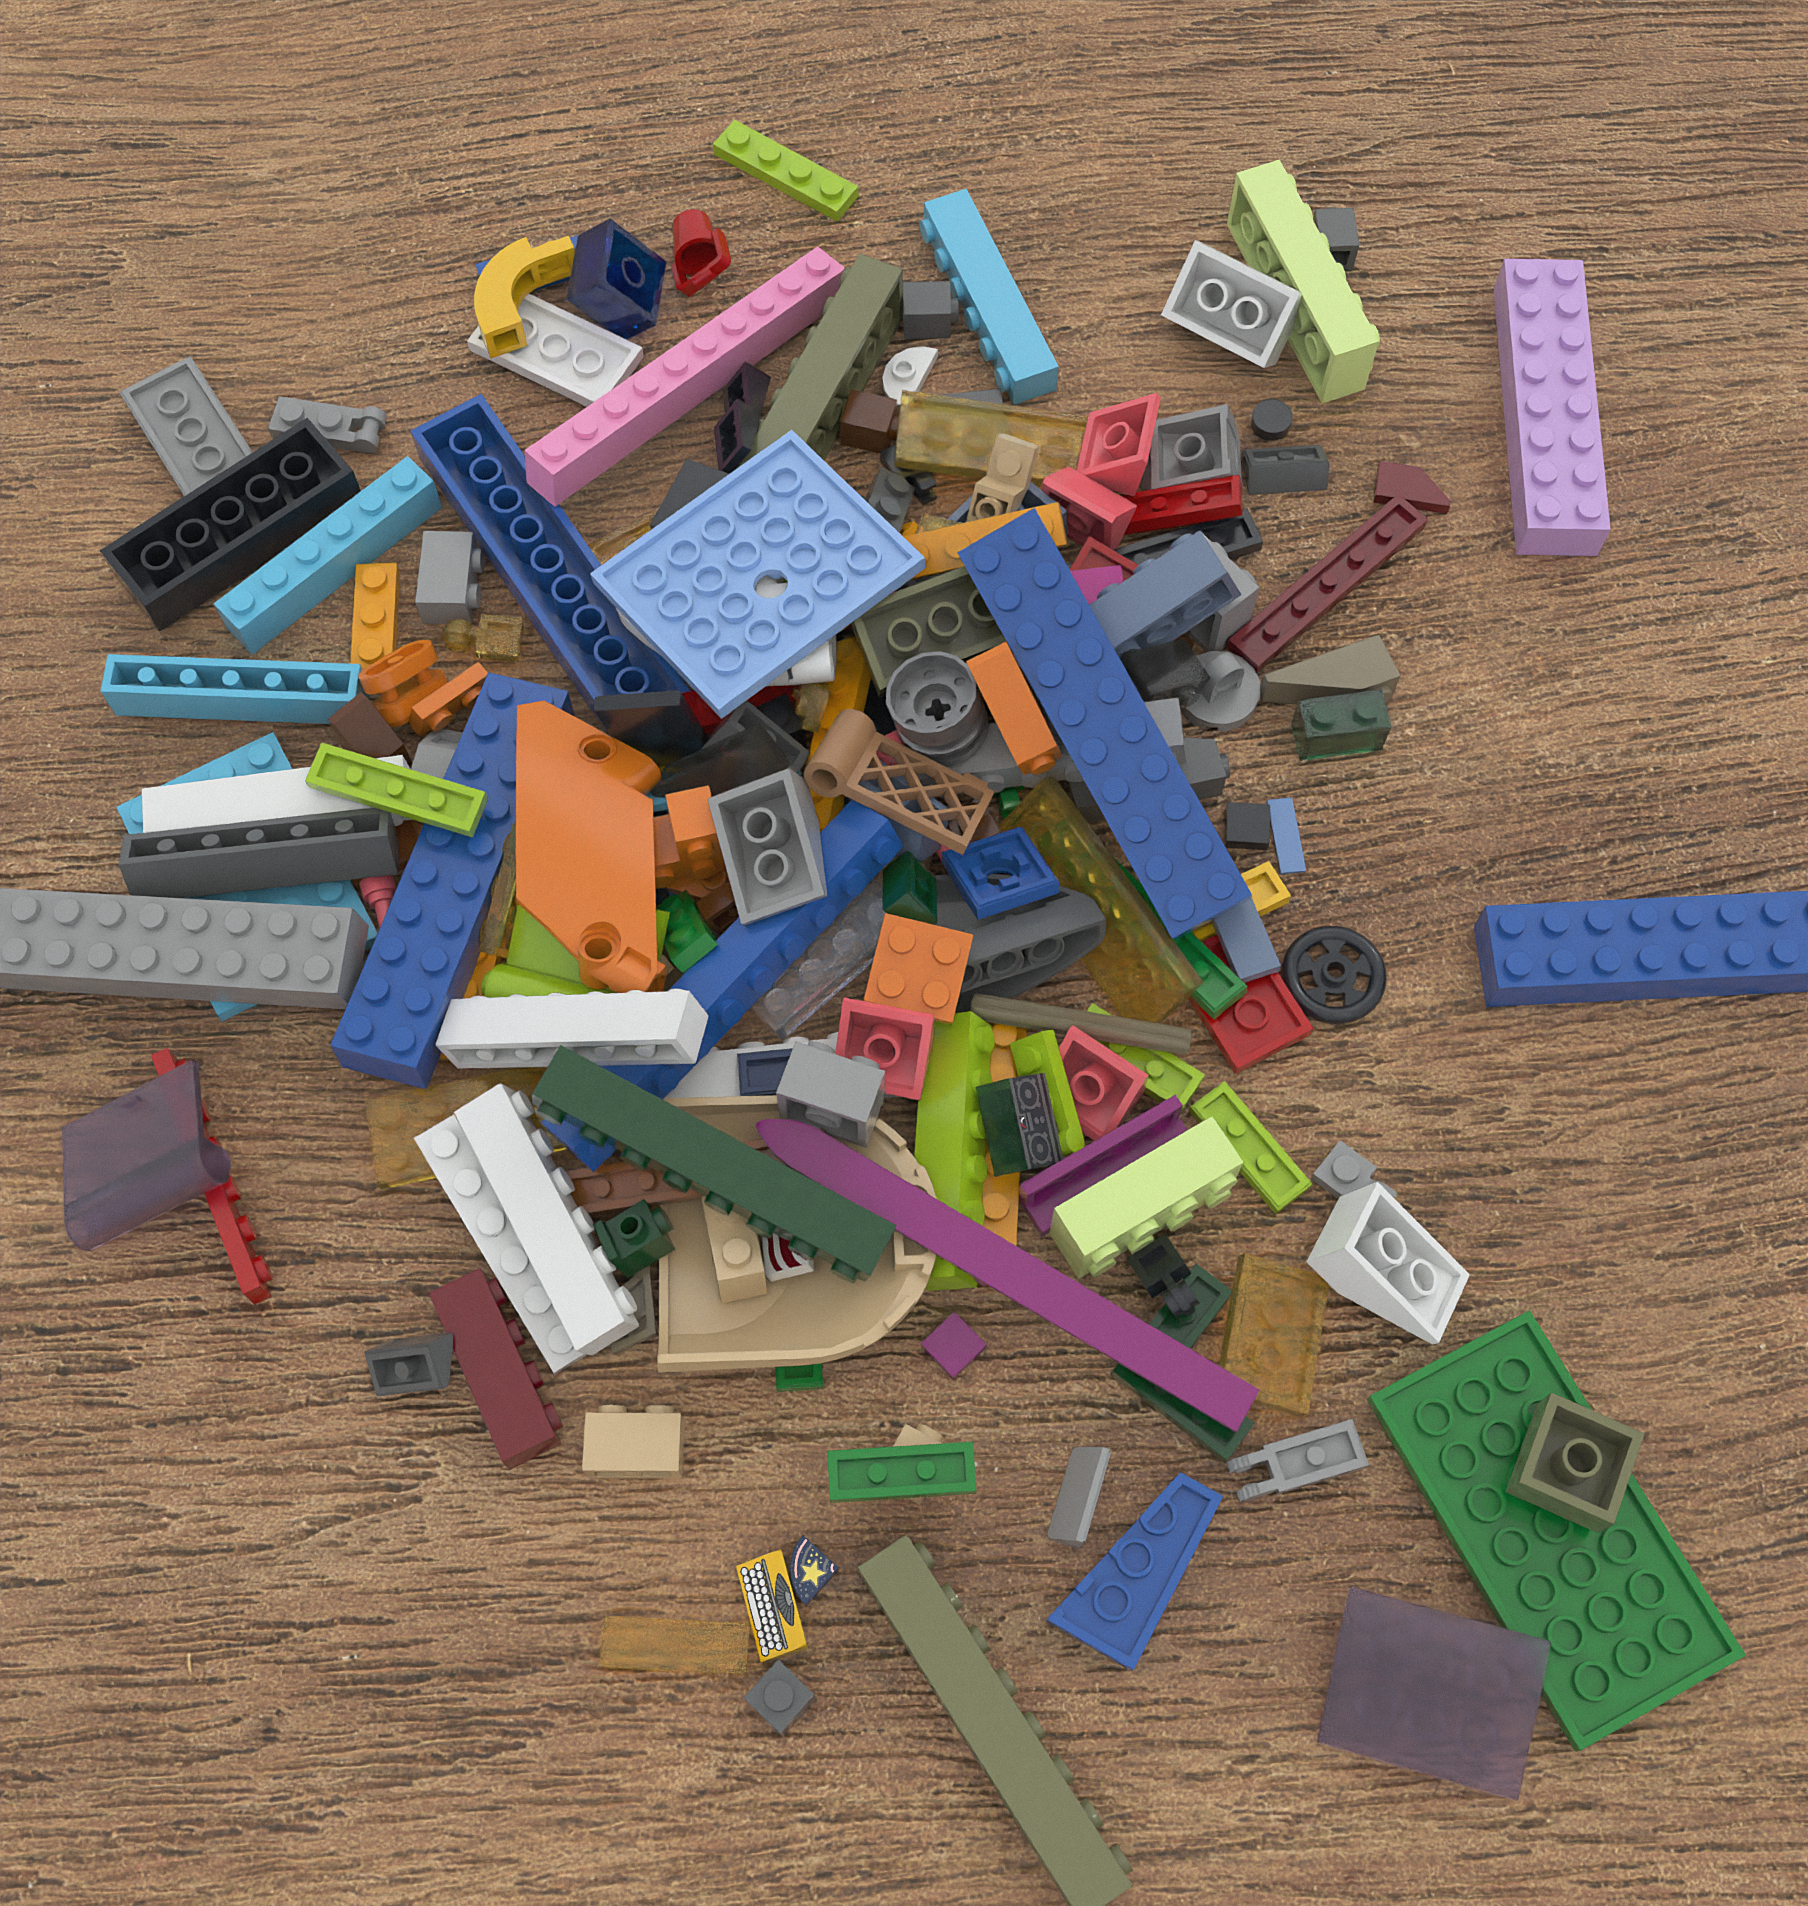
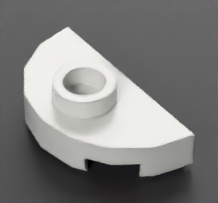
(908, 371)

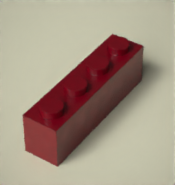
(496, 1369)

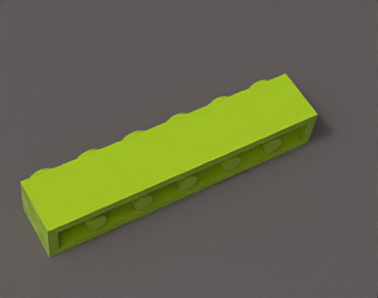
(951, 1127)

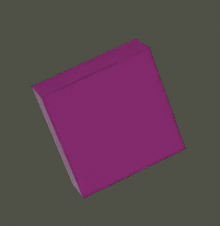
(953, 1345)

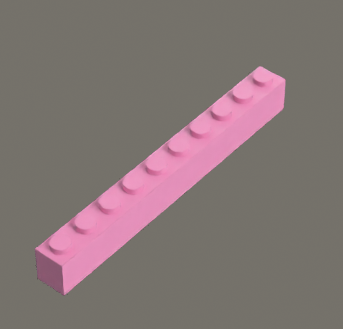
(681, 378)

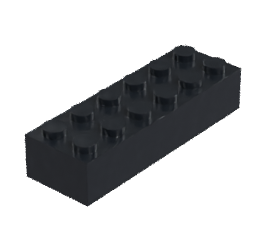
(231, 524)

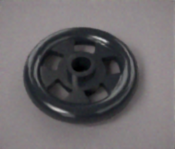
(1313, 1001)

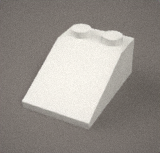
(1388, 1263)

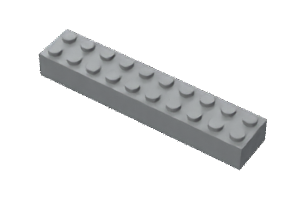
(180, 948)

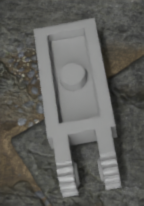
(1303, 1460)

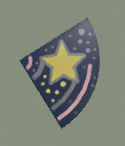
(810, 1570)

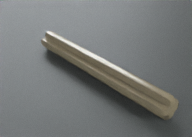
(1096, 1025)

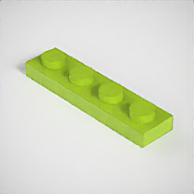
(785, 170)
(397, 789)

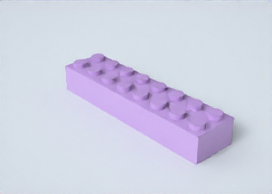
(1550, 408)

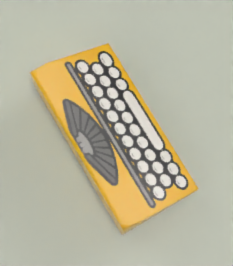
(771, 1606)

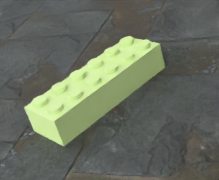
(1283, 242)

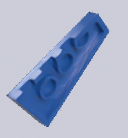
(1133, 1583)

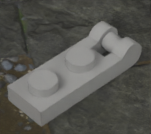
(333, 422)

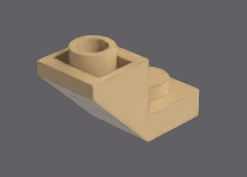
(1006, 478)

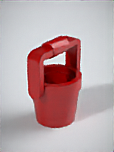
(697, 251)

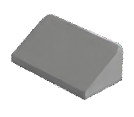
(1078, 1496)

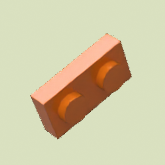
(438, 708)

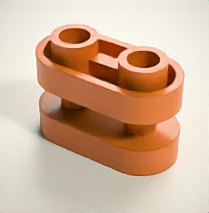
(396, 668)

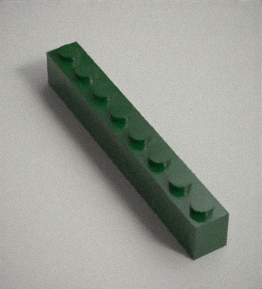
(712, 1164)

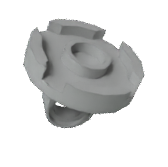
(1228, 696)

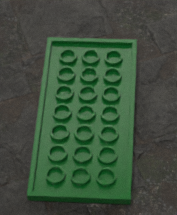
(1615, 1603)

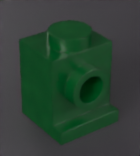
(636, 1237)

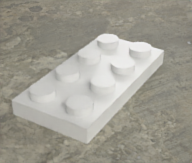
(566, 353)

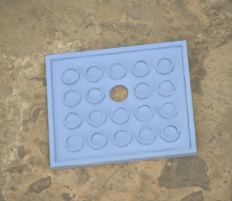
(773, 517)

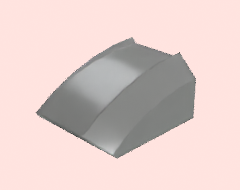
(1193, 448)

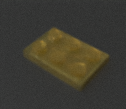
(1275, 1331)

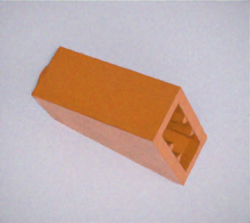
(1015, 709)

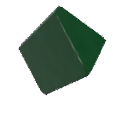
(910, 890)

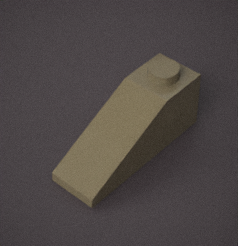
(1338, 672)

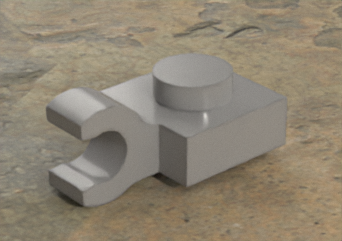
(1346, 1172)

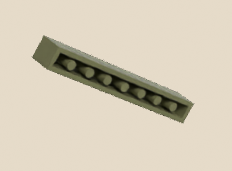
(993, 1726)

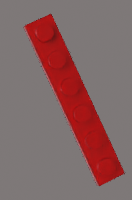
(234, 1229)

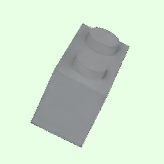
(449, 576)

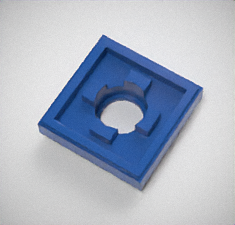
(1001, 853)

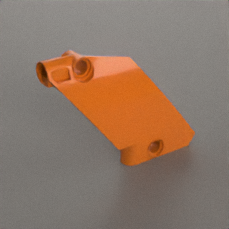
(588, 846)

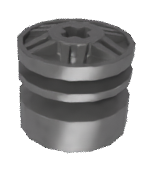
(935, 689)

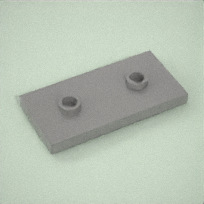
(186, 424)

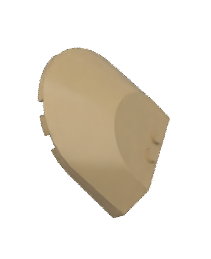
(801, 1316)

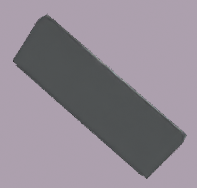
(1285, 469)
(411, 1364)

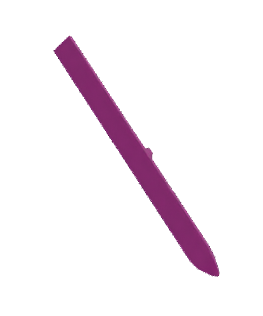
(1012, 1271)

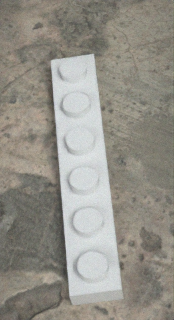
(482, 1213)

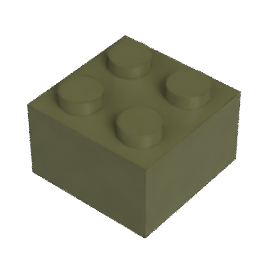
(1575, 1463)

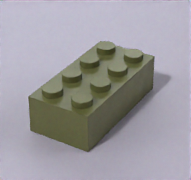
(926, 617)

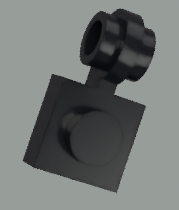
(1160, 1269)

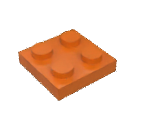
(918, 967)

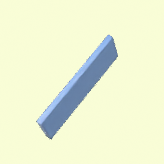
(1286, 836)

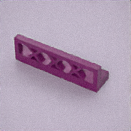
(1098, 1161)

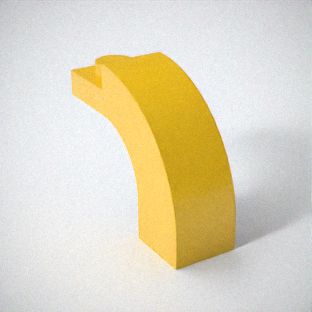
(508, 281)

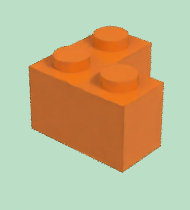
(686, 839)

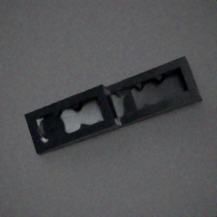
(743, 408)

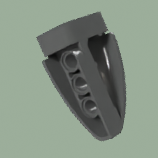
(1020, 944)

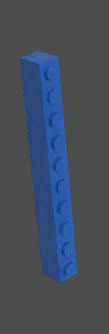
(756, 955)

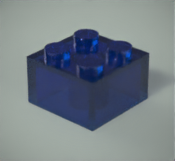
(616, 280)

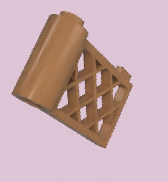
(844, 762)

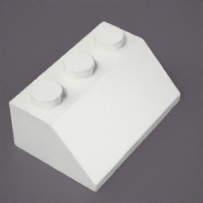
(1233, 305)

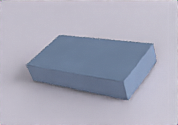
(1246, 943)

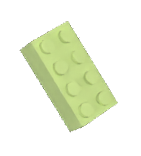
(1145, 1199)

